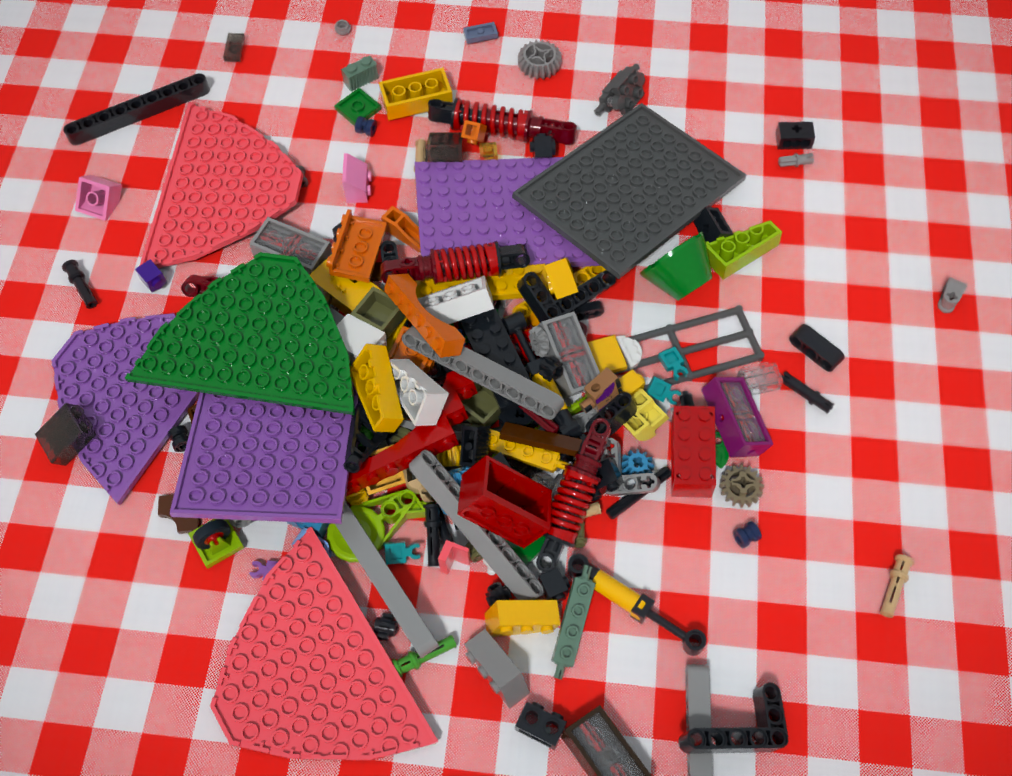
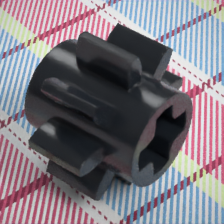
(551, 368)
(497, 592)
(385, 627)

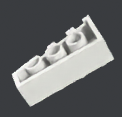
(418, 393)

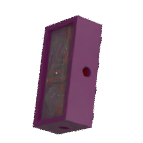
(737, 417)

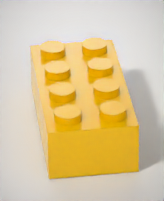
(412, 92)

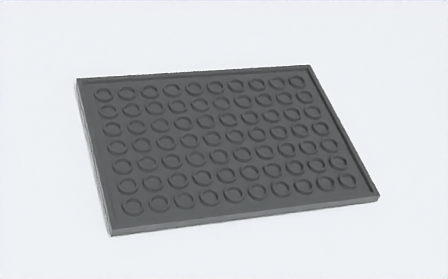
(629, 189)

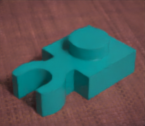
(673, 361)
(660, 390)
(397, 552)

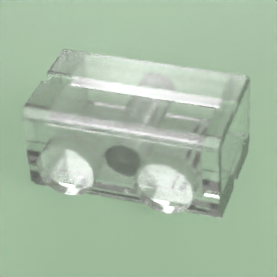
(761, 378)

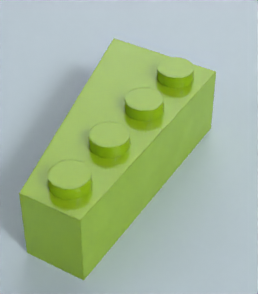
(738, 250)

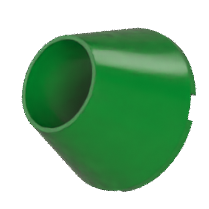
(681, 268)

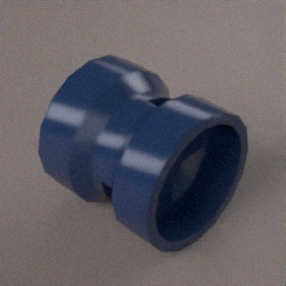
(365, 126)
(745, 535)

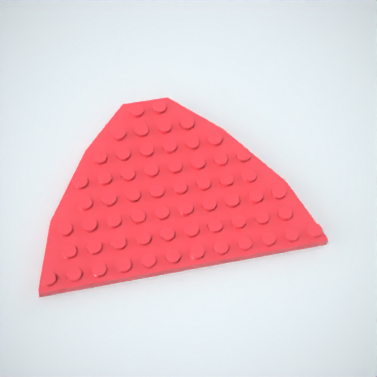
(218, 188)
(311, 672)

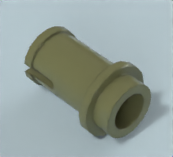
(580, 540)

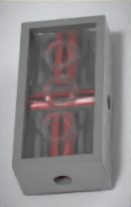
(281, 238)
(572, 349)

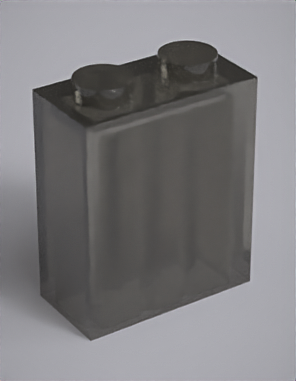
(445, 147)
(65, 434)

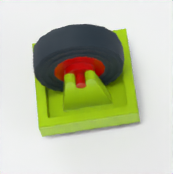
(215, 541)

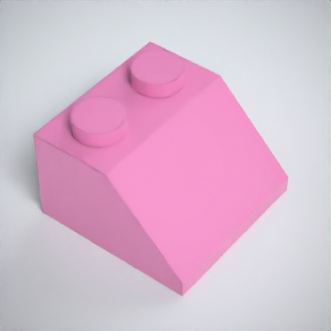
(356, 180)
(97, 196)

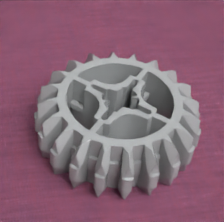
(539, 59)

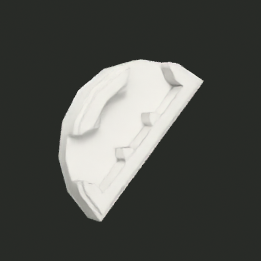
(631, 350)

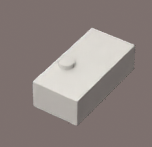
(459, 301)

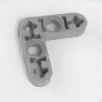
(645, 477)

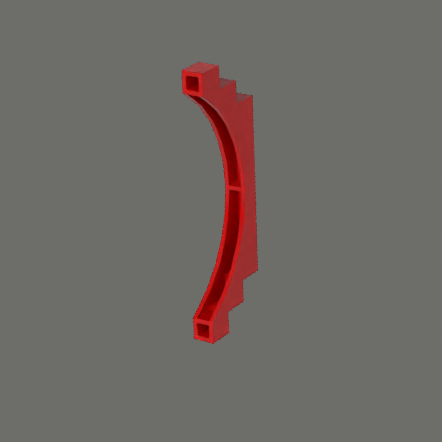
(432, 438)

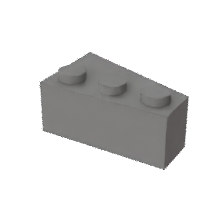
(497, 668)

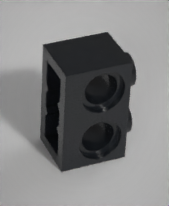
(537, 730)

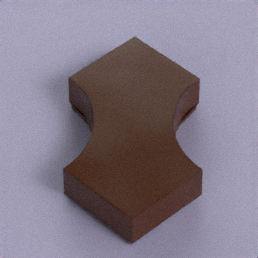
(184, 525)

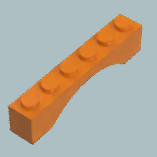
(402, 227)
(440, 336)

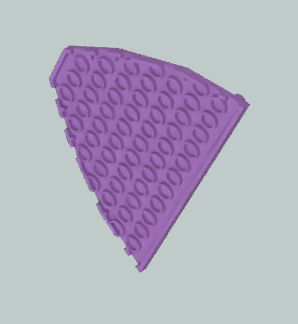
(125, 415)

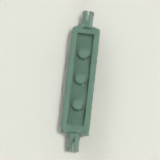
(573, 622)

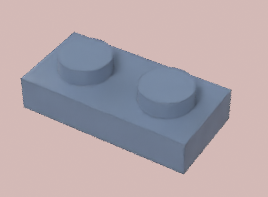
(480, 32)

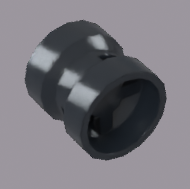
(179, 436)

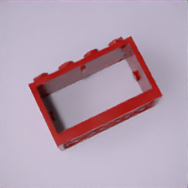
(693, 451)
(505, 502)

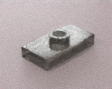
(234, 47)

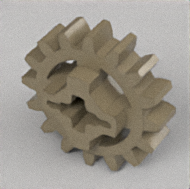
(733, 489)

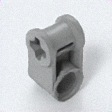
(951, 295)

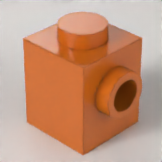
(473, 132)

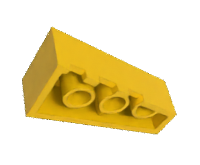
(377, 388)

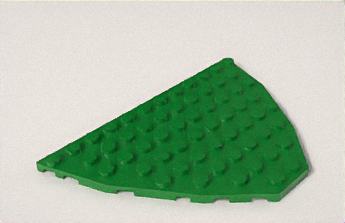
(255, 338)

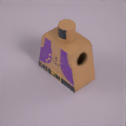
(601, 391)

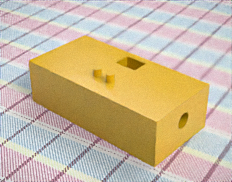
(344, 292)

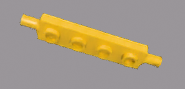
(526, 454)

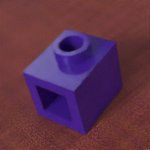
(151, 275)

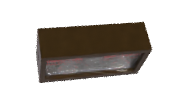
(602, 747)

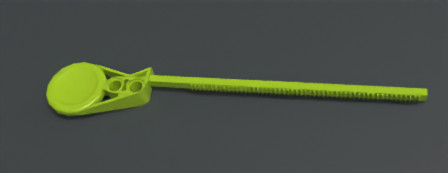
(373, 523)

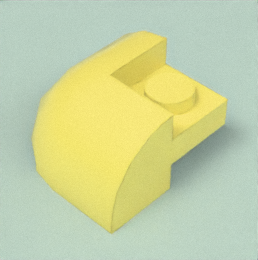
(647, 417)

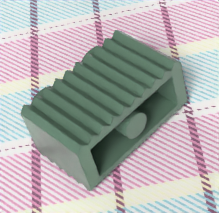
(360, 73)

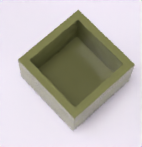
(379, 311)
(481, 407)

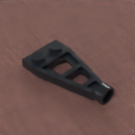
(353, 454)

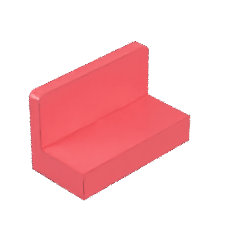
(451, 552)

